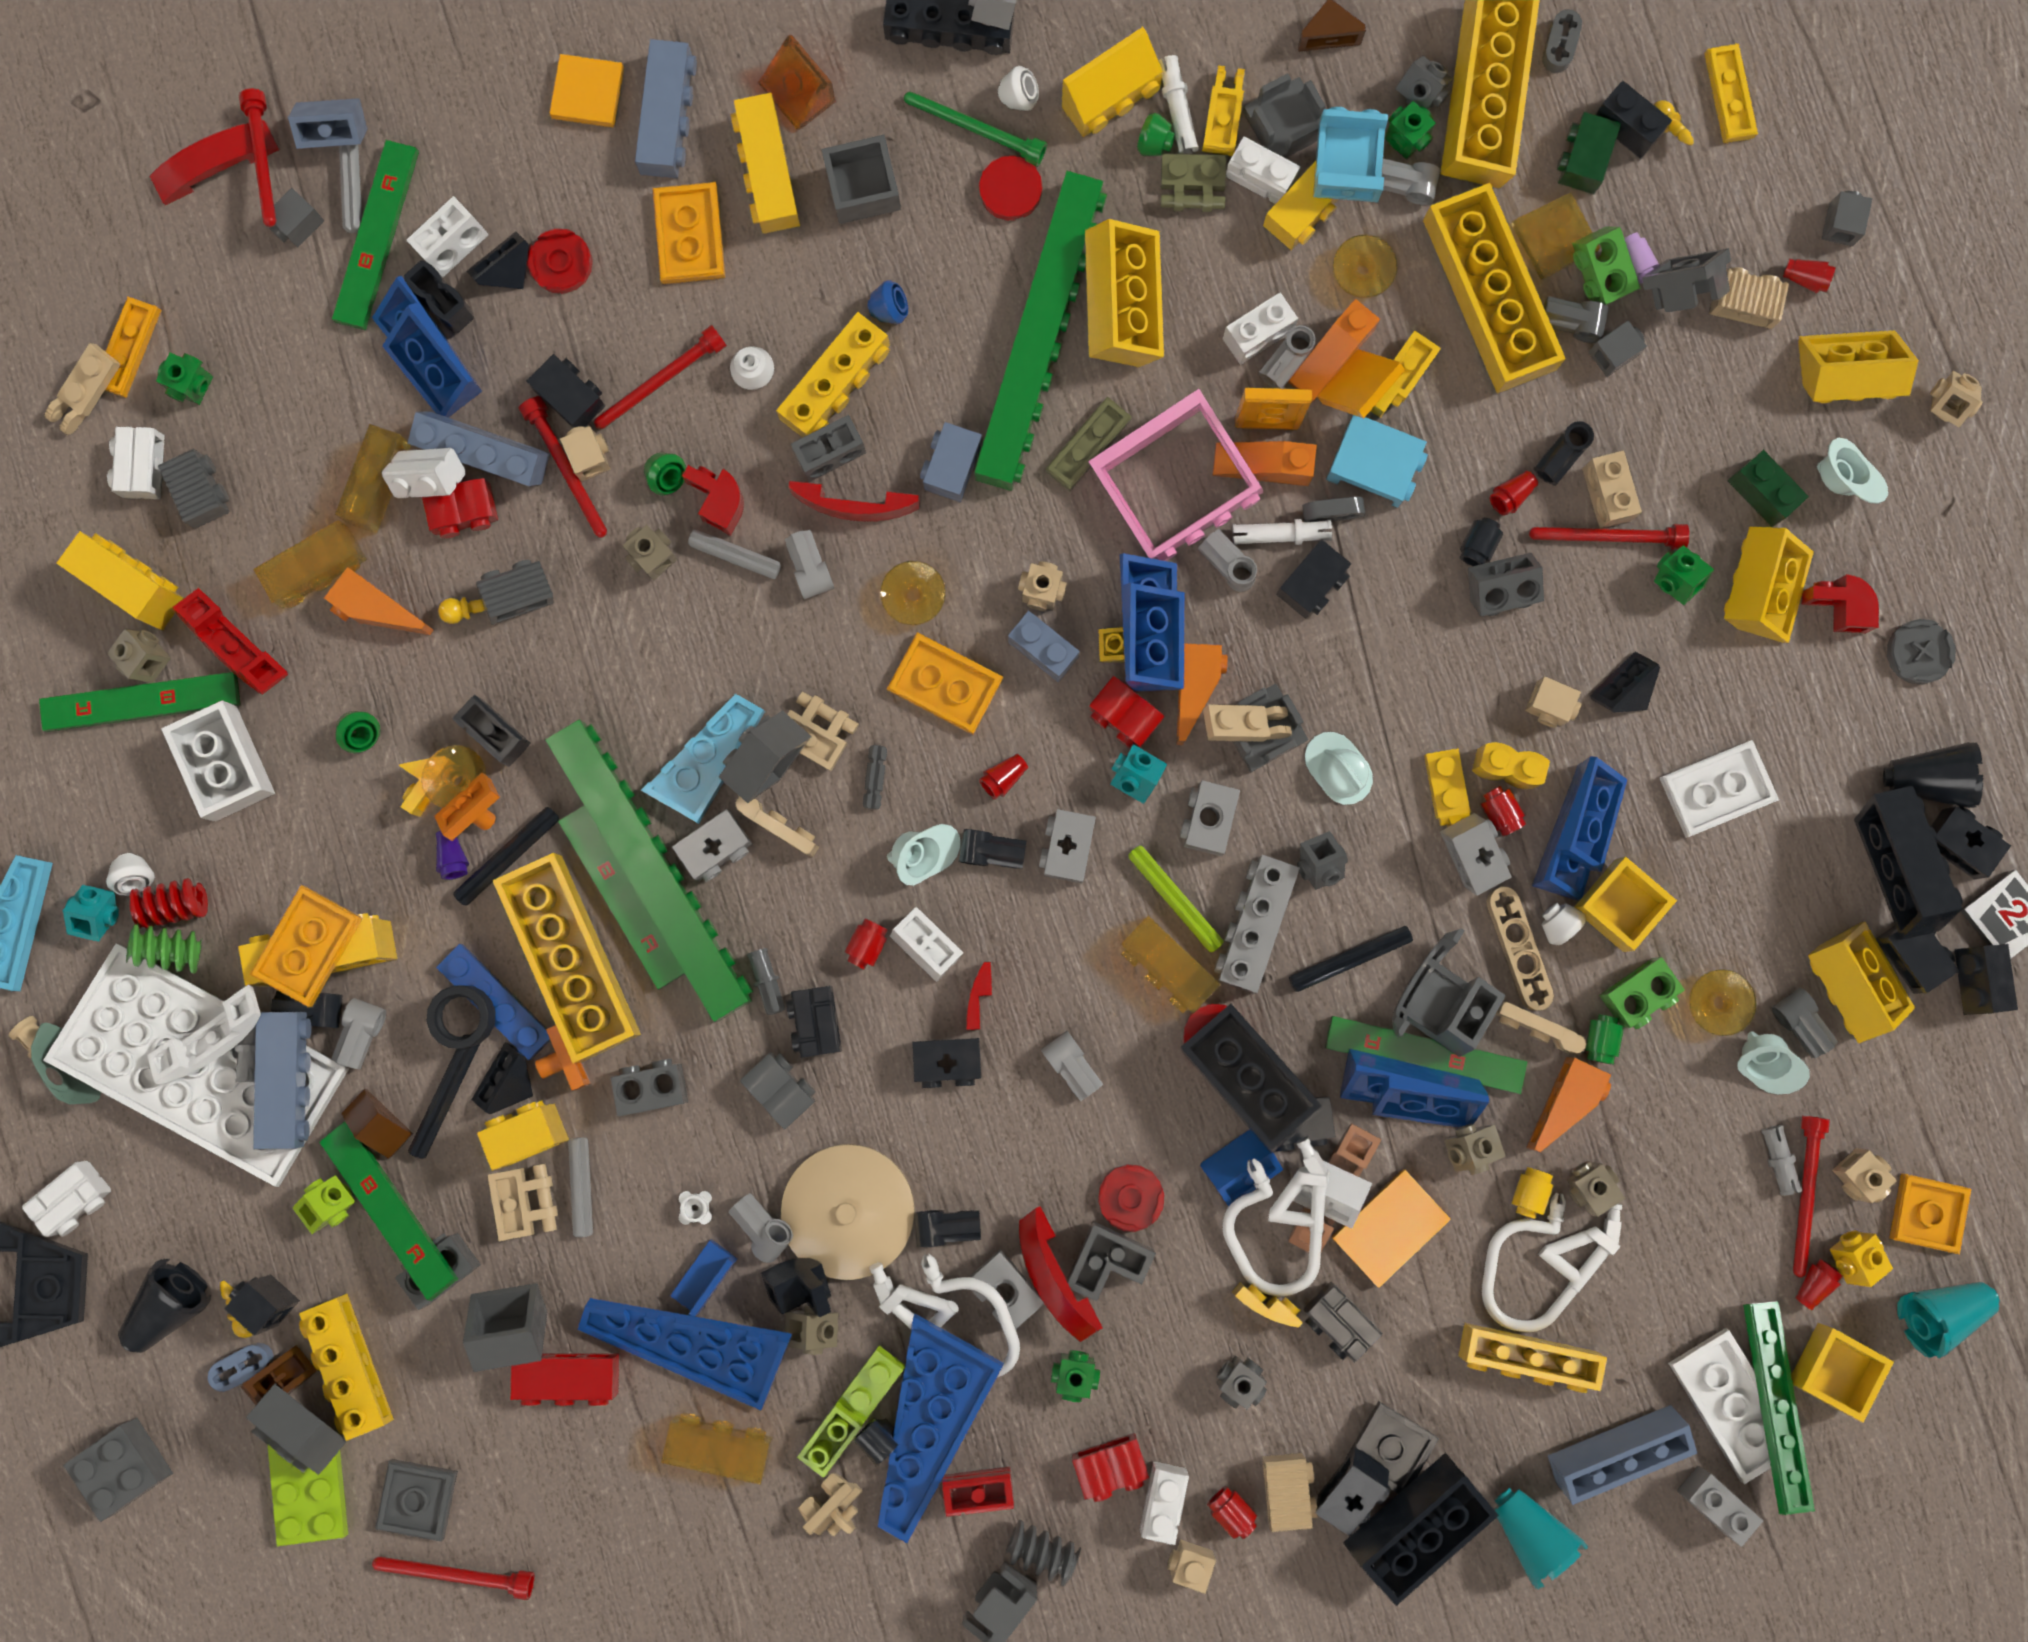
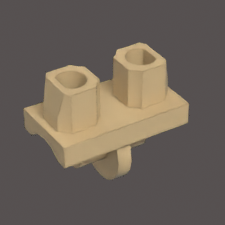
(821, 1516)

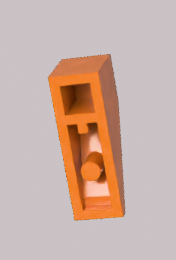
(1335, 348)
(1270, 461)
(366, 604)
(1201, 674)
(1572, 1097)

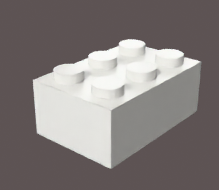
(218, 761)

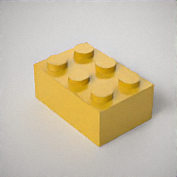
(121, 579)

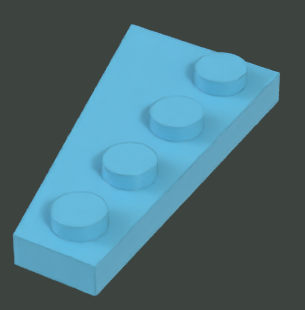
(693, 775)
(20, 909)

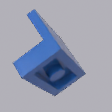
(1229, 1166)
(703, 1277)

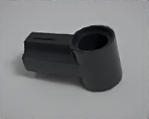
(1564, 453)
(983, 849)
(323, 1013)
(936, 1228)
(876, 1440)

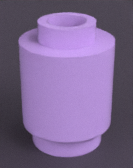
(1641, 255)

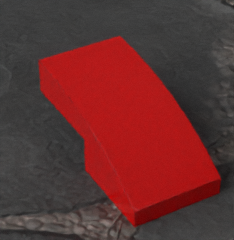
(981, 987)

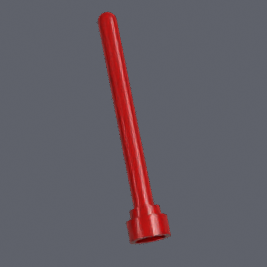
(254, 105)
(709, 342)
(535, 412)
(1671, 537)
(1814, 1130)
(517, 1584)

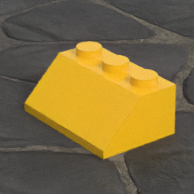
(1112, 83)
(1856, 366)
(1768, 583)
(1861, 983)

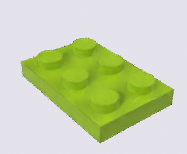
(307, 1504)

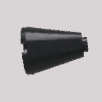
(1940, 775)
(163, 1304)

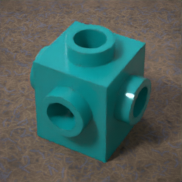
(1137, 773)
(90, 913)

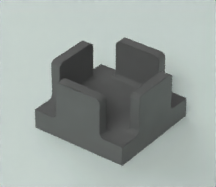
(1286, 115)
(1682, 278)
(1258, 753)
(1002, 1606)

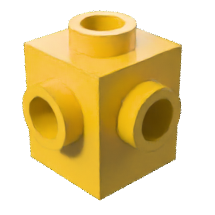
(1861, 1258)

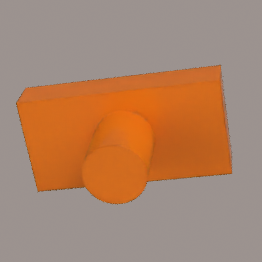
(468, 808)
(561, 1061)

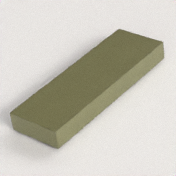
(1087, 443)

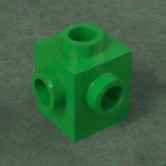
(1410, 129)
(184, 378)
(1682, 574)
(1072, 1363)

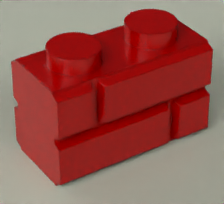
(978, 1491)

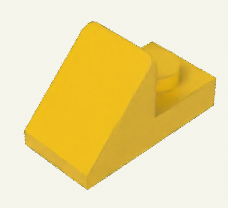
(414, 797)

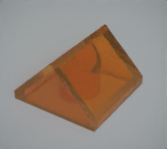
(797, 84)

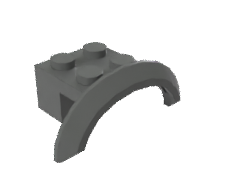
(1445, 1004)

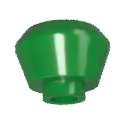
(1155, 136)
(664, 473)
(357, 731)

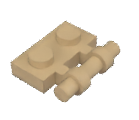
(824, 744)
(512, 1204)

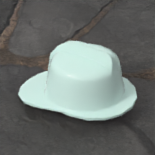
(1850, 473)
(1338, 768)
(924, 853)
(1772, 1065)

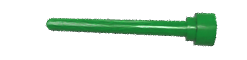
(1031, 150)

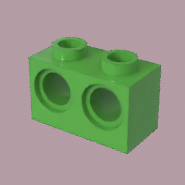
(1613, 261)
(1639, 987)

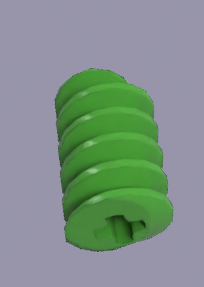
(164, 949)

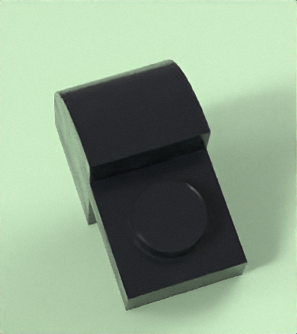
(798, 1283)

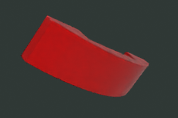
(205, 158)
(895, 504)
(228, 642)
(1049, 1280)

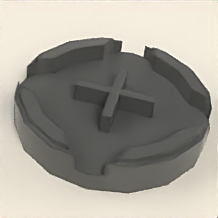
(1921, 651)

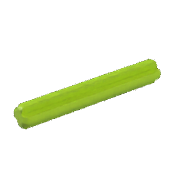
(1175, 899)

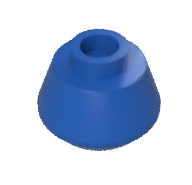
(888, 303)

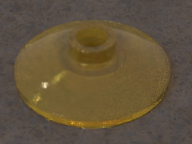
(1367, 252)
(909, 577)
(445, 767)
(1737, 1007)

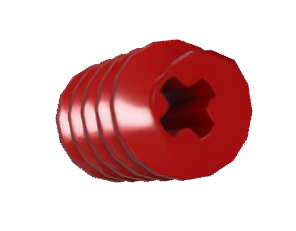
(168, 905)

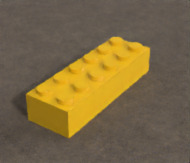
(1489, 90)
(1493, 288)
(566, 957)

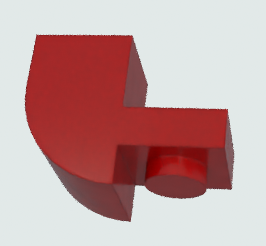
(724, 499)
(1853, 602)

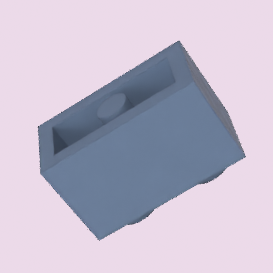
(327, 123)
(951, 461)
(1043, 646)

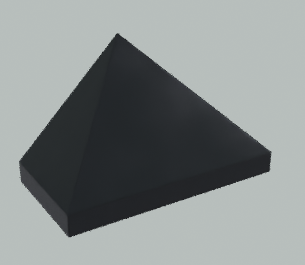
(503, 265)
(1629, 685)
(505, 1082)

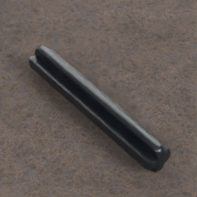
(506, 856)
(1351, 958)
(442, 1101)

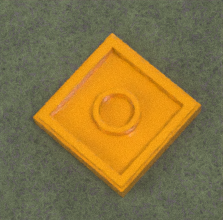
(586, 90)
(1361, 383)
(1930, 1213)

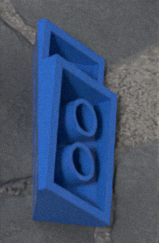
(423, 351)
(1152, 624)
(1582, 829)
(1412, 1090)

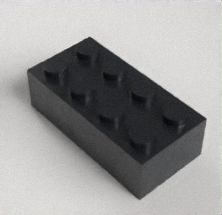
(1908, 862)
(1251, 1078)
(1420, 1529)

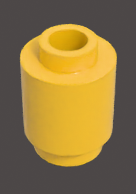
(1532, 1193)

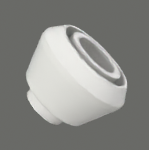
(1019, 89)
(751, 368)
(128, 873)
(1562, 923)

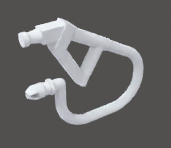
(1314, 1175)
(1607, 1244)
(892, 1299)

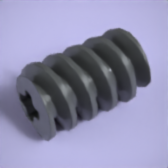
(1042, 1553)

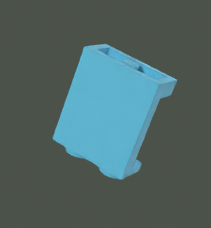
(1350, 155)
(1378, 459)

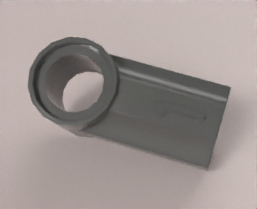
(1583, 319)
(1799, 1015)

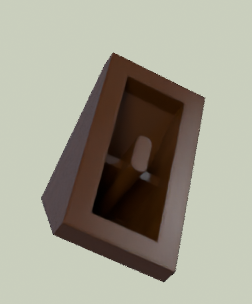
(1331, 29)
(375, 1125)
(286, 1372)

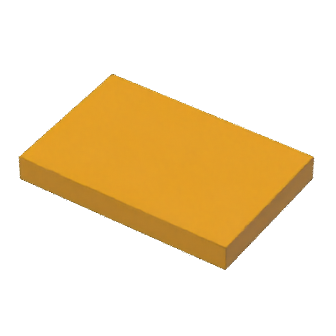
(688, 233)
(1272, 408)
(945, 683)
(306, 946)
(1391, 1228)

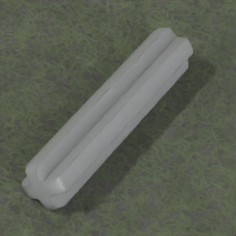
(350, 188)
(734, 554)
(580, 1187)

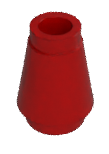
(1810, 274)
(1513, 493)
(1003, 776)
(1818, 1284)

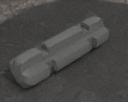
(874, 777)

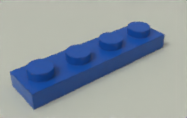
(511, 1015)

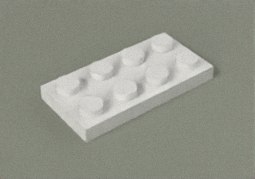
(1728, 1401)

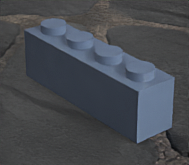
(664, 108)
(480, 448)
(281, 1080)
(1622, 1454)

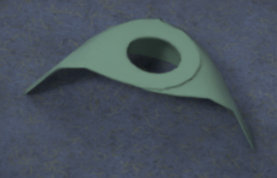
(71, 1090)

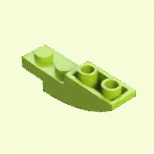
(851, 1411)

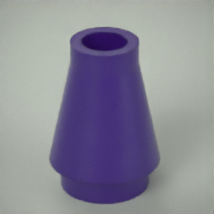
(450, 858)

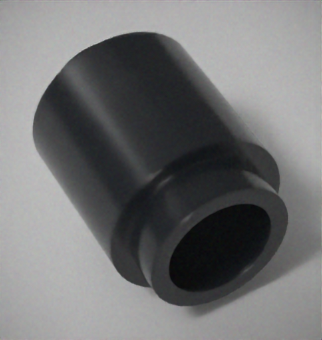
(1481, 542)

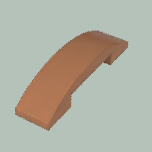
(1352, 1155)

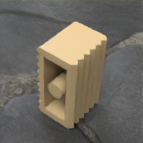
(1752, 299)
(1288, 1492)

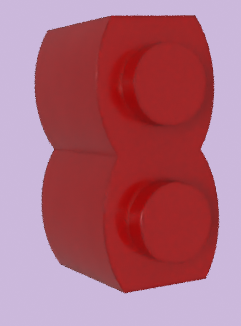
(466, 507)
(1125, 713)
(1110, 1468)

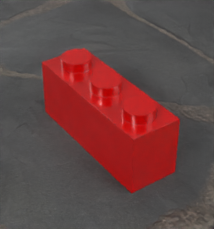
(567, 1379)

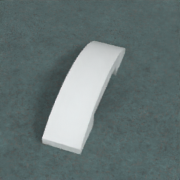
(209, 1042)

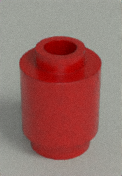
(1503, 810)
(866, 944)
(1232, 1513)

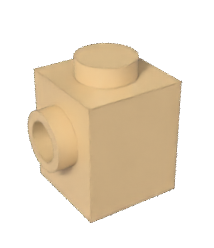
(586, 452)
(1553, 702)
(1191, 1566)

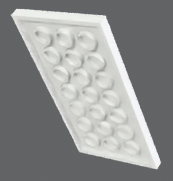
(138, 1010)

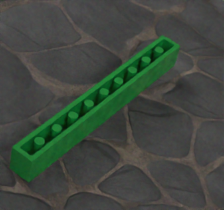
(1039, 332)
(649, 871)

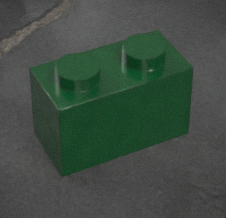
(1588, 153)
(1768, 488)

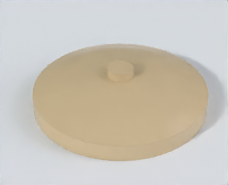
(848, 1210)

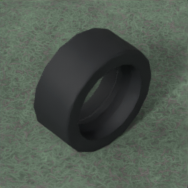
(435, 1017)

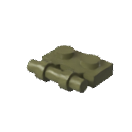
(1193, 172)

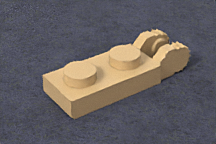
(82, 388)
(1244, 723)
(775, 824)
(1541, 1028)

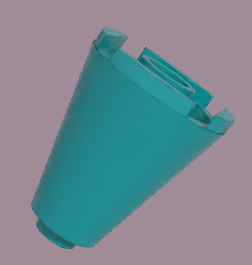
(1946, 1315)
(1537, 1537)

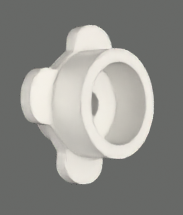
(688, 1214)

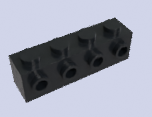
(943, 24)

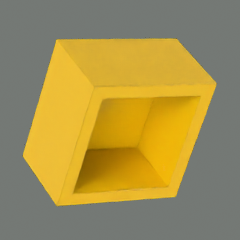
(1625, 904)
(520, 1137)
(1841, 1372)

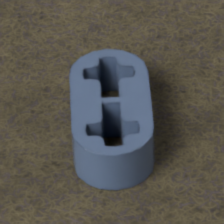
(237, 1360)

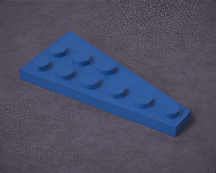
(714, 1353)
(936, 1406)

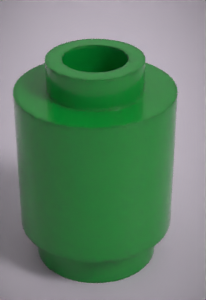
(1604, 1039)

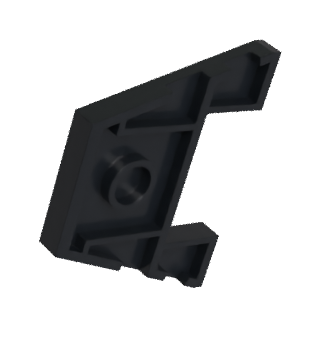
(47, 1285)

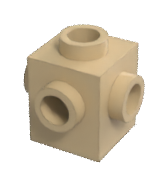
(1959, 406)
(1038, 597)
(1865, 1176)

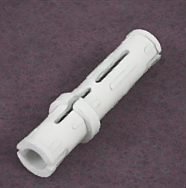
(1175, 93)
(1282, 532)

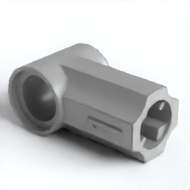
(1414, 181)
(1287, 358)
(1227, 558)
(810, 570)
(361, 1024)
(1069, 1061)
(767, 1234)

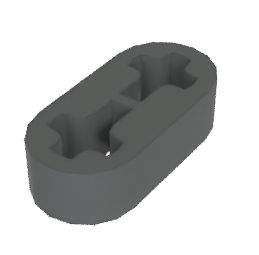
(1556, 39)
(1334, 509)

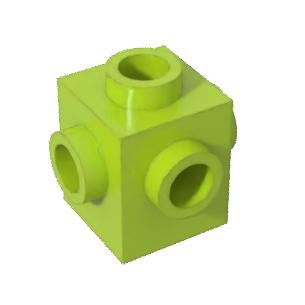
(324, 1204)

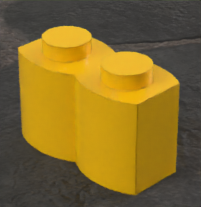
(1519, 769)

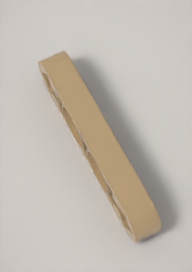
(1525, 946)

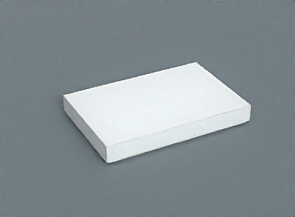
(1719, 789)

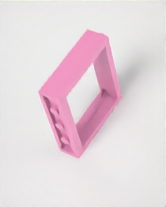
(1149, 433)

